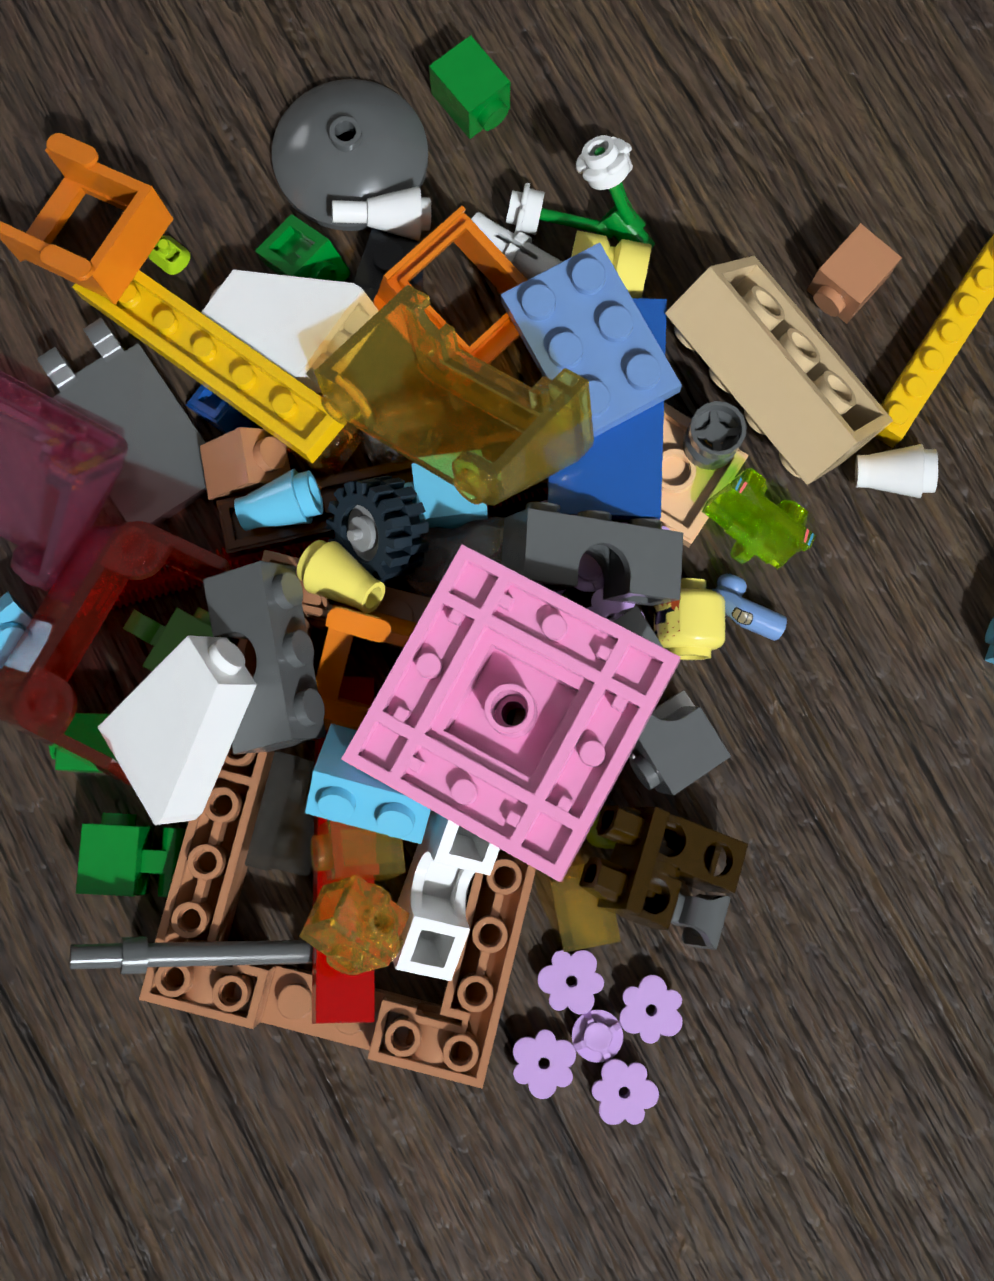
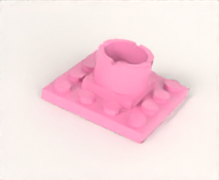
(502, 646)

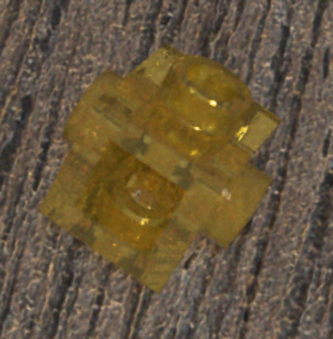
(355, 926)

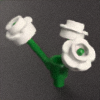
(604, 166)

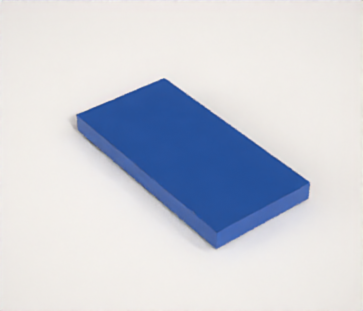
(625, 462)

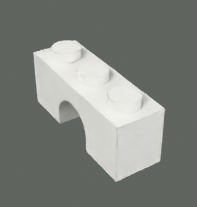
(437, 897)

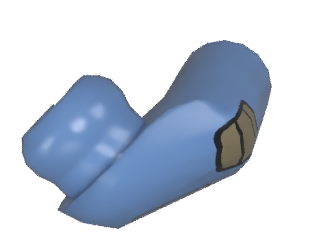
(747, 613)

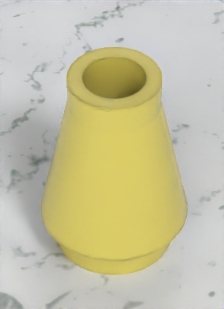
(338, 576)

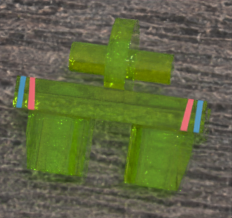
(757, 523)

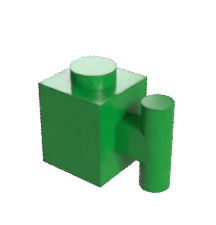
(120, 857)

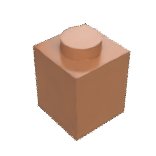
(853, 274)
(242, 462)

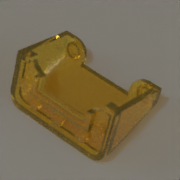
(452, 410)

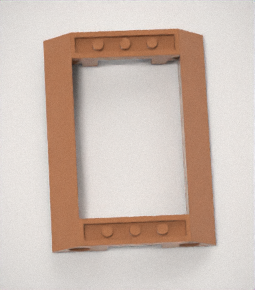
(407, 1032)

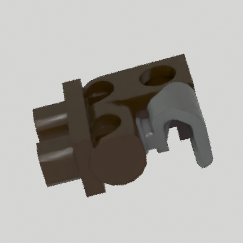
(645, 870)

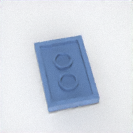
(589, 324)

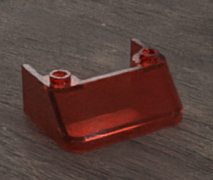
(37, 673)

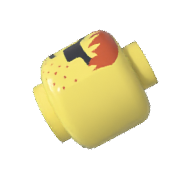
(693, 623)

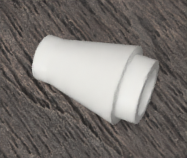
(899, 471)

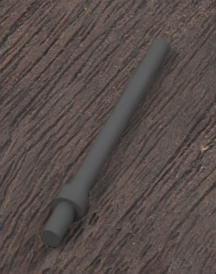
(136, 954)

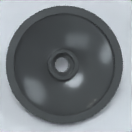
(318, 167)

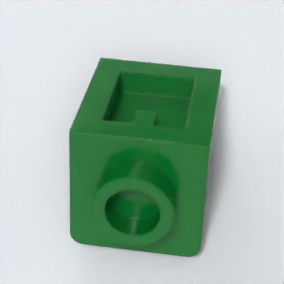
(302, 252)

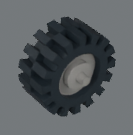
(380, 526)

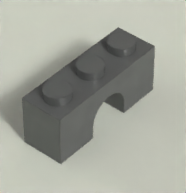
(636, 558)
(266, 607)
(675, 748)

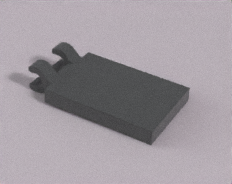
(131, 398)

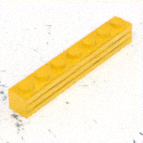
(939, 346)

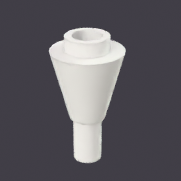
(396, 212)

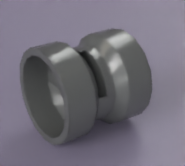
(716, 424)

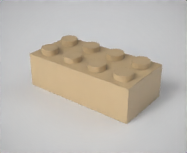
(777, 367)

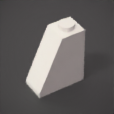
(290, 317)
(181, 726)

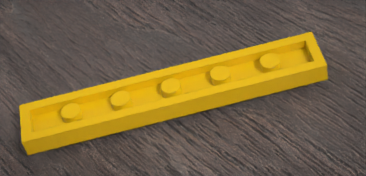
(221, 364)

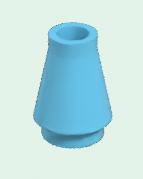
(282, 502)

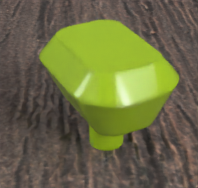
(170, 255)

